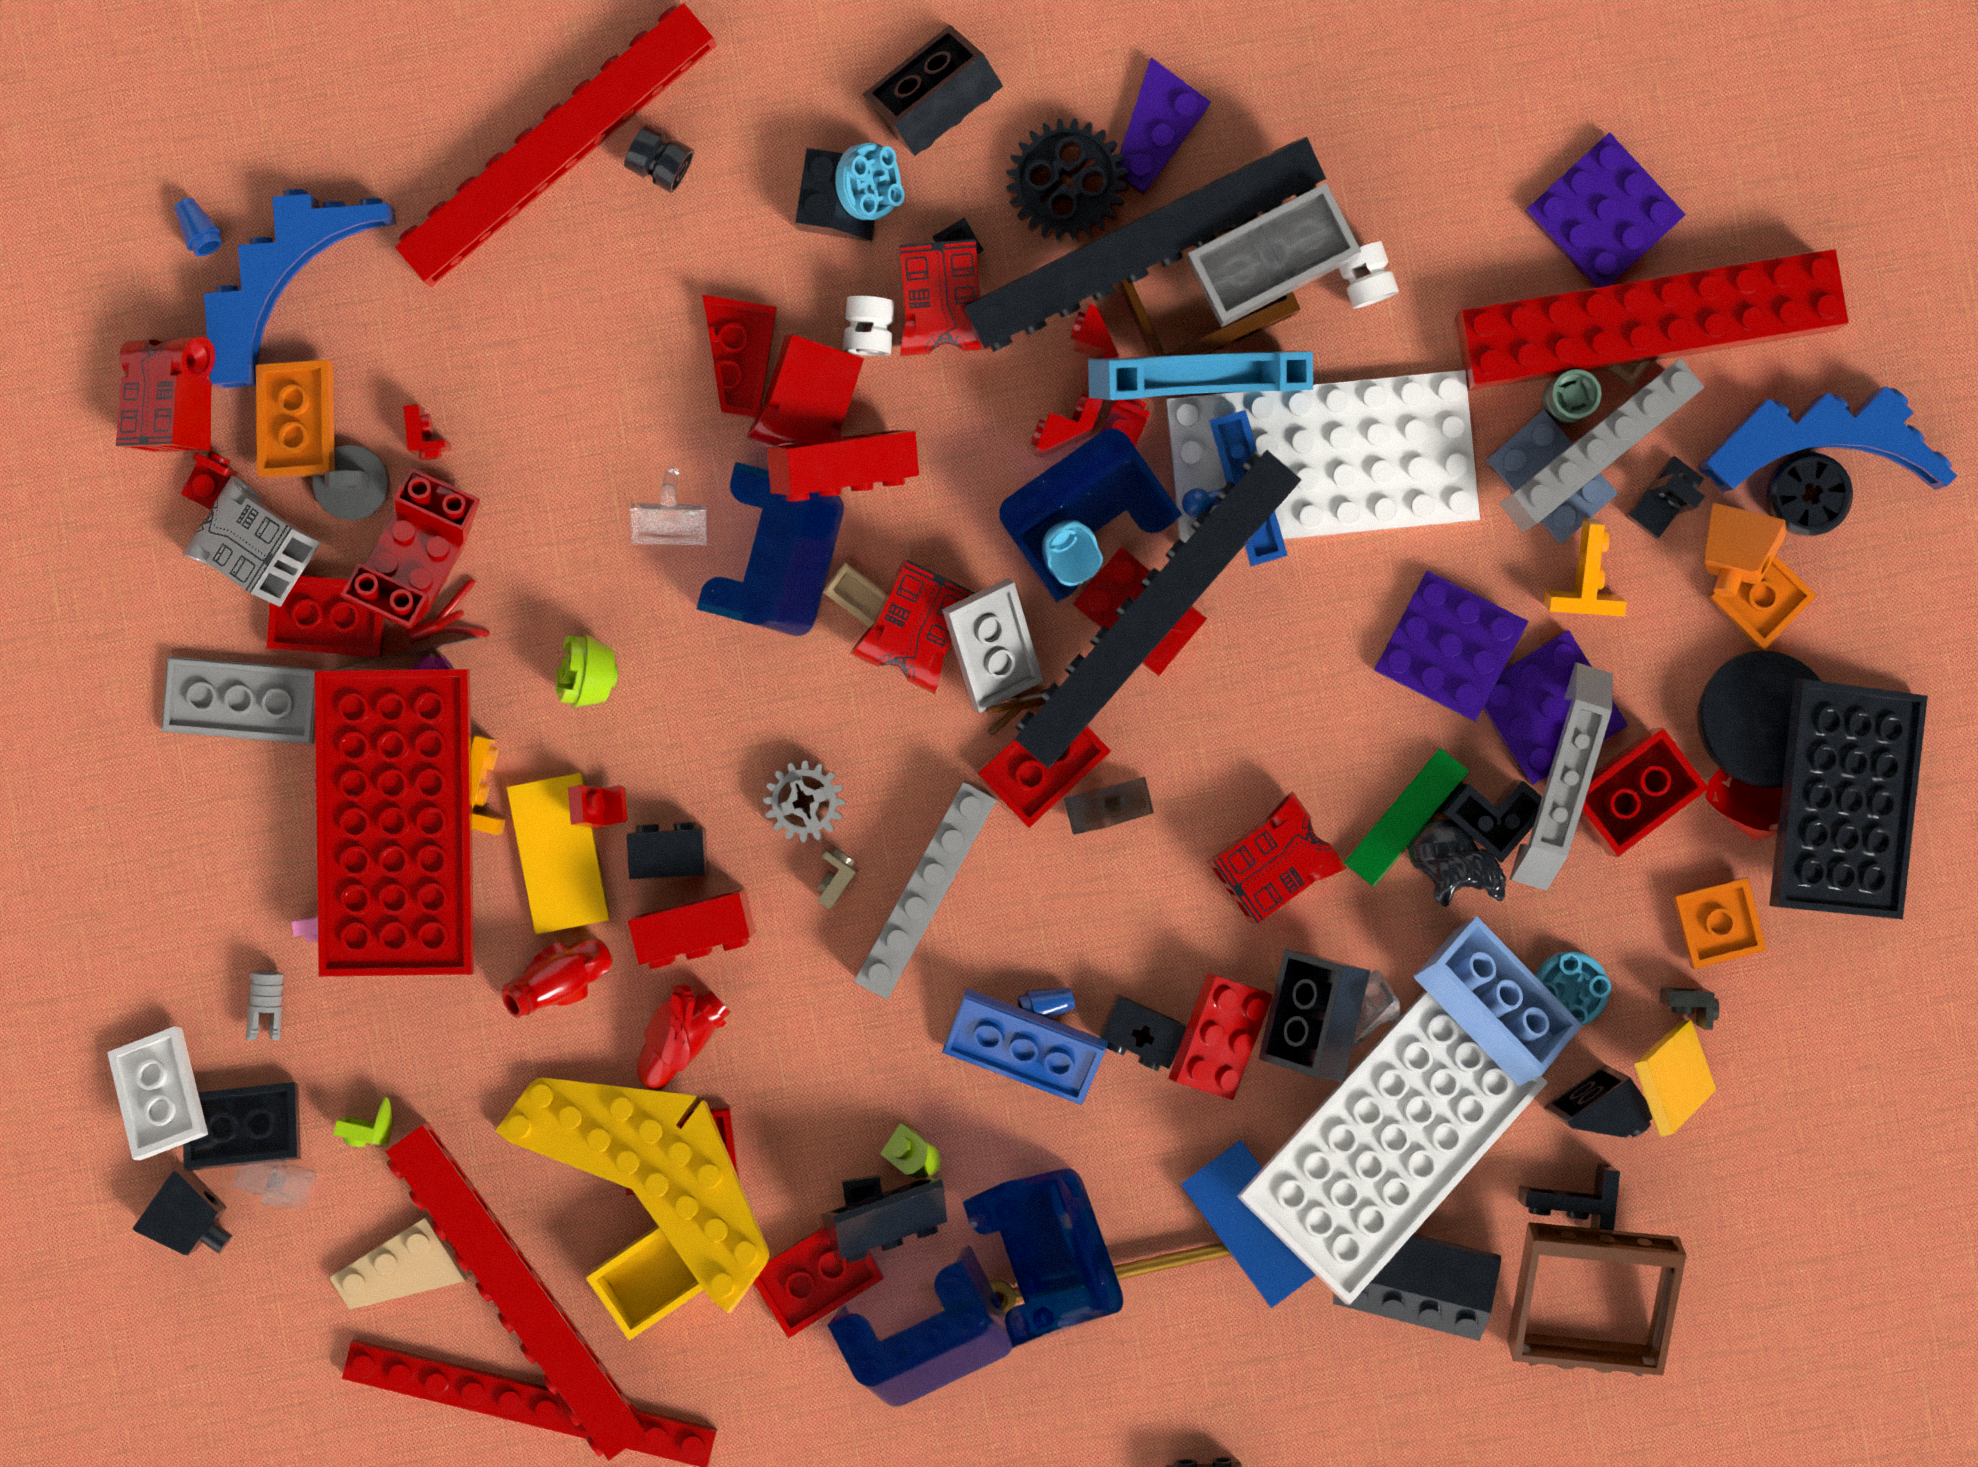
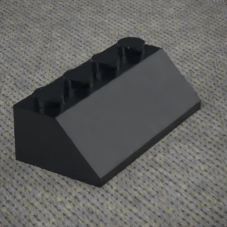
(1434, 1287)

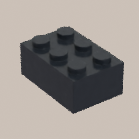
(1314, 1015)

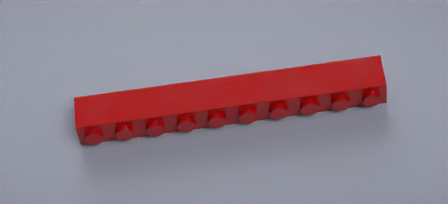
(556, 144)
(517, 1291)

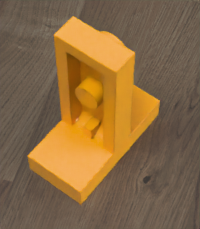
(1588, 578)
(483, 759)

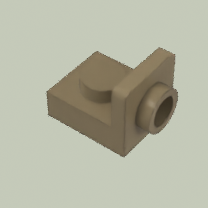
(834, 885)

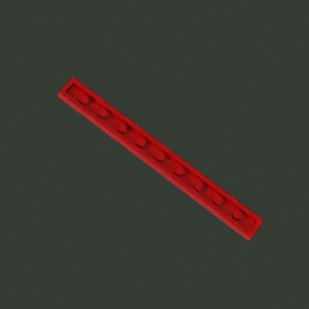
(511, 1400)

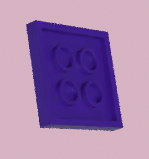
(1605, 212)
(1451, 646)
(1531, 706)

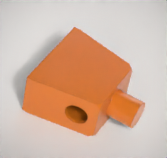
(1741, 547)

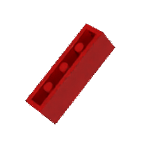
(842, 463)

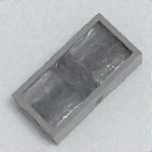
(1273, 255)

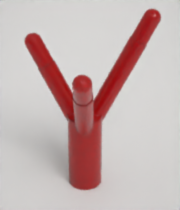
(442, 621)

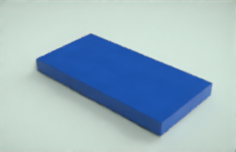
(1024, 1046)
(1257, 1250)

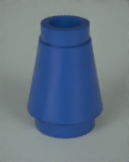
(197, 228)
(1048, 1002)

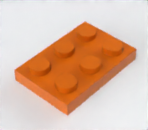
(295, 419)

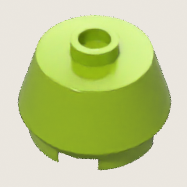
(585, 671)

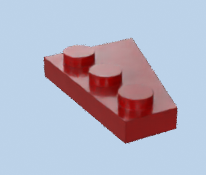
(740, 351)

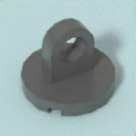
(355, 486)

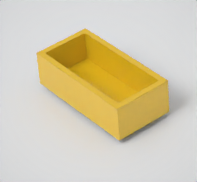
(643, 1282)

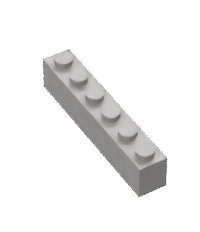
(1601, 445)
(925, 890)

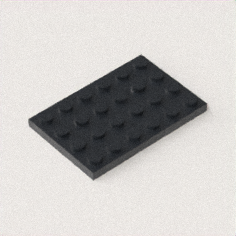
(1848, 799)

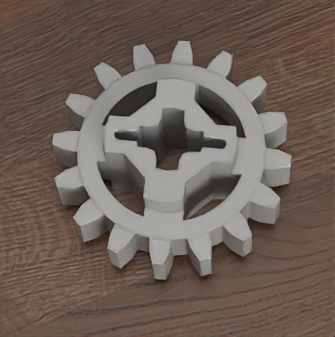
(827, 792)

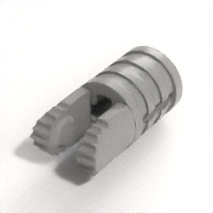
(264, 997)

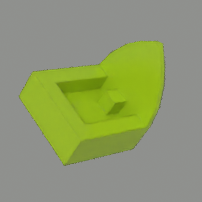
(359, 1131)
(912, 1153)

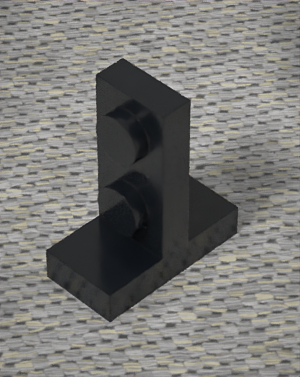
(1668, 495)
(1577, 1204)

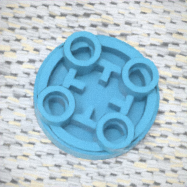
(869, 181)
(1577, 983)

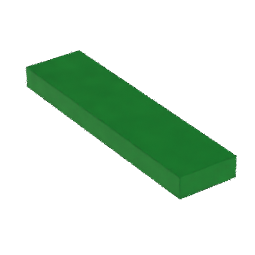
(1406, 817)

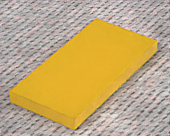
(557, 857)
(1675, 1078)

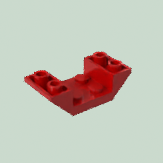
(1057, 431)
(414, 550)

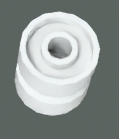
(1373, 287)
(869, 312)

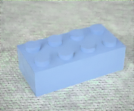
(1498, 1001)

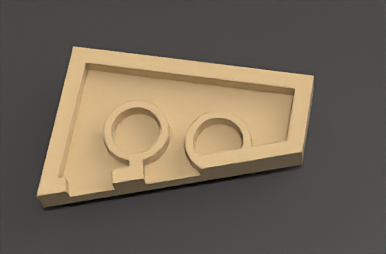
(399, 1267)

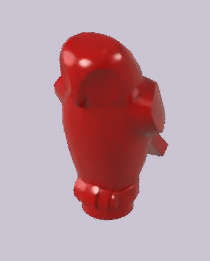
(557, 976)
(678, 1035)

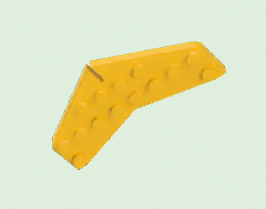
(673, 1170)

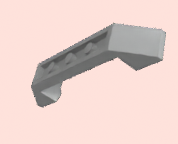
(1568, 779)

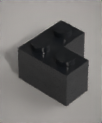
(1497, 825)

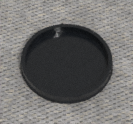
(1748, 715)

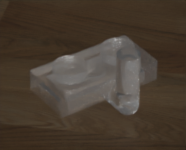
(668, 521)

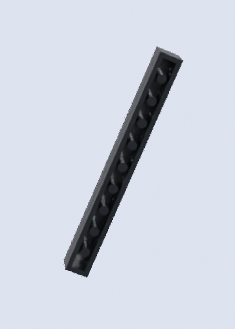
(1141, 244)
(1157, 609)

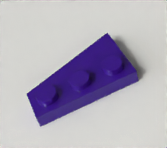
(1159, 124)

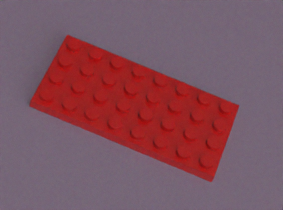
(394, 822)

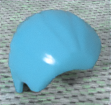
(1071, 552)

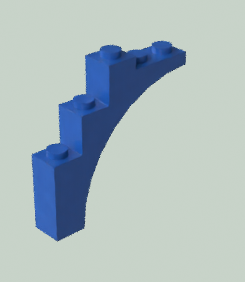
(266, 267)
(1872, 428)

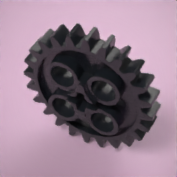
(1046, 154)

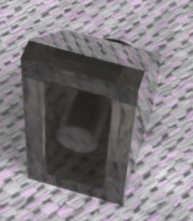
(1108, 806)

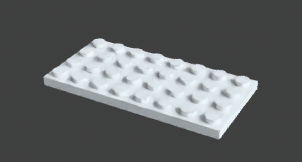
(1364, 451)
(1386, 1148)

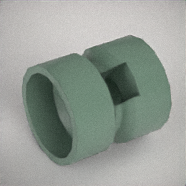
(1571, 396)

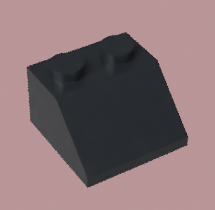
(819, 205)

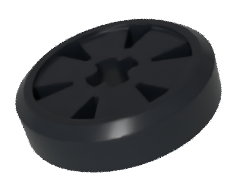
(1830, 504)

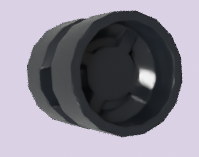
(661, 159)

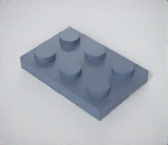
(1533, 449)

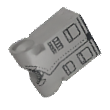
(252, 544)

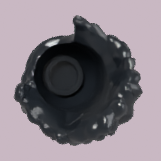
(1455, 862)

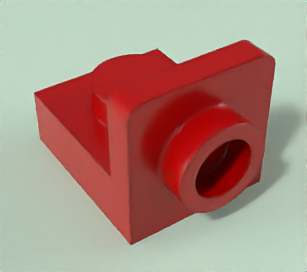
(1129, 417)
(418, 427)
(208, 478)
(597, 806)

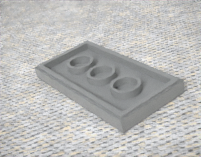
(239, 700)

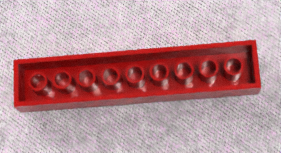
(1651, 319)

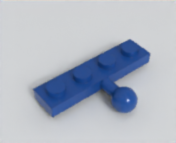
(1234, 447)

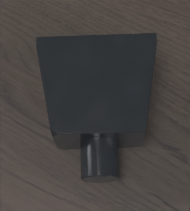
(184, 1215)

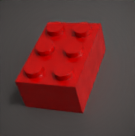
(1639, 791)
(692, 929)

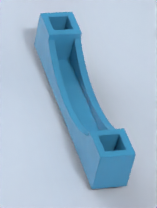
(1200, 374)

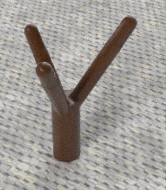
(1016, 704)

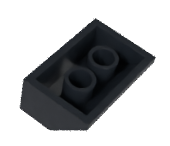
(933, 90)
(1604, 1104)
(886, 1219)

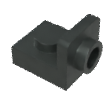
(1685, 999)

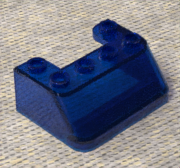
(1089, 487)
(785, 562)
(1052, 1251)
(935, 1350)

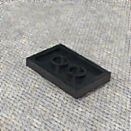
(247, 1127)

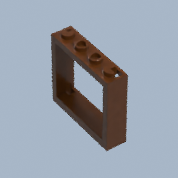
(1219, 339)
(1600, 1246)

